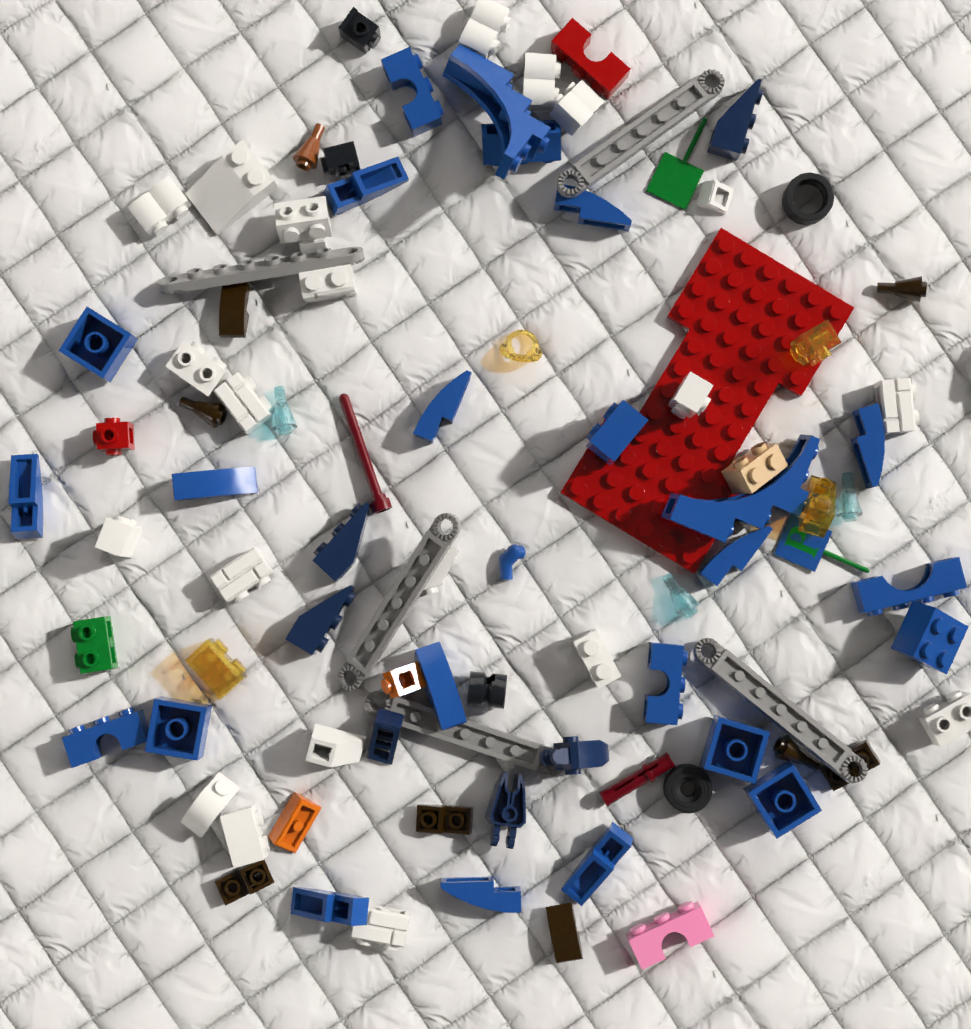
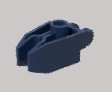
(575, 755)
(506, 809)

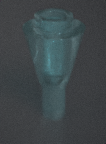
(283, 419)
(848, 504)
(683, 602)

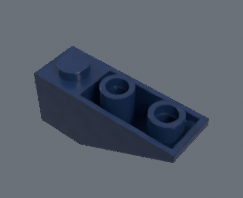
(731, 129)
(343, 549)
(313, 626)

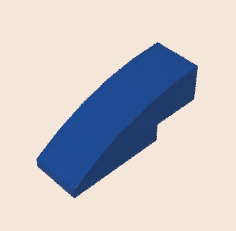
(365, 185)
(593, 210)
(442, 407)
(870, 445)
(214, 483)
(26, 497)
(733, 555)
(440, 686)
(597, 864)
(482, 893)
(330, 906)

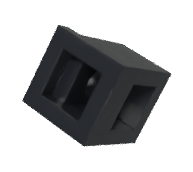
(364, 40)
(340, 159)

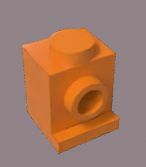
(409, 676)

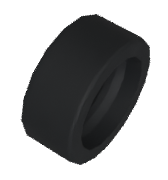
(811, 179)

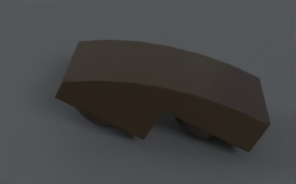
(233, 310)
(865, 752)
(444, 819)
(244, 881)
(564, 933)

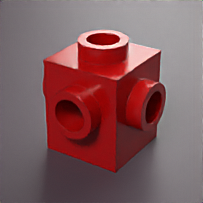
(122, 440)

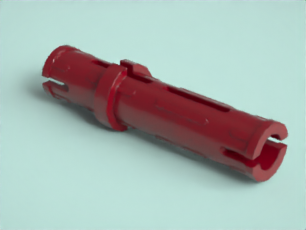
(646, 773)

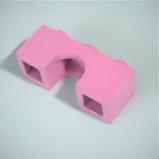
(647, 939)

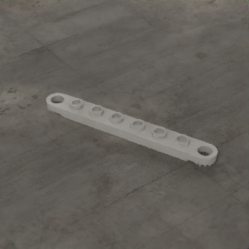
(640, 133)
(252, 271)
(399, 601)
(780, 710)
(468, 735)

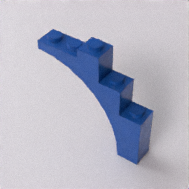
(491, 88)
(782, 492)

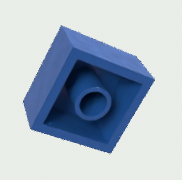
(98, 344)
(616, 433)
(929, 637)
(178, 728)
(734, 749)
(782, 799)

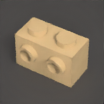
(754, 468)

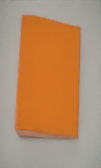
(294, 822)

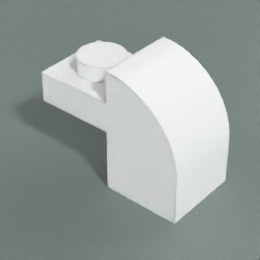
(209, 804)

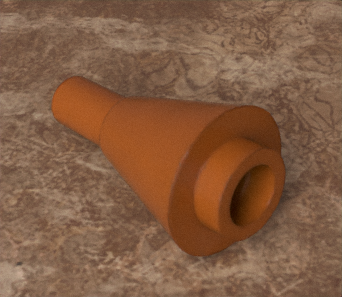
(307, 155)

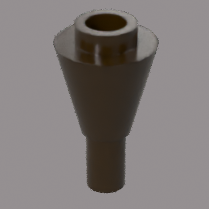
(910, 288)
(211, 413)
(789, 750)

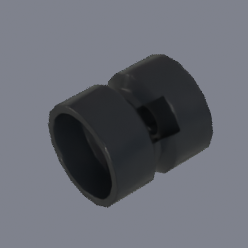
(487, 690)

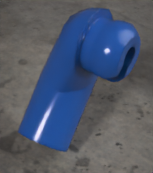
(508, 558)

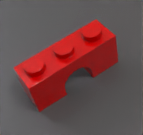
(603, 75)

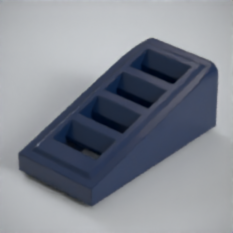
(388, 722)

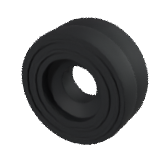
(691, 803)

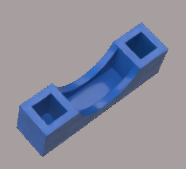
(939, 578)

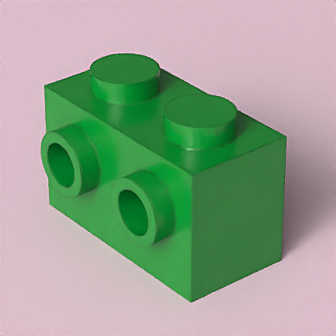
(94, 644)

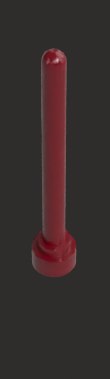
(379, 502)

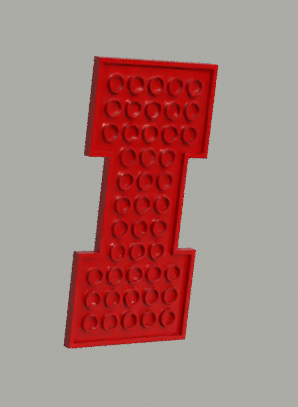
(740, 326)

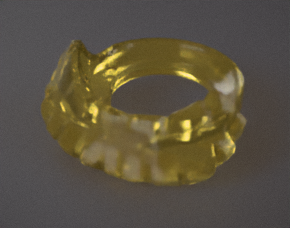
(532, 355)

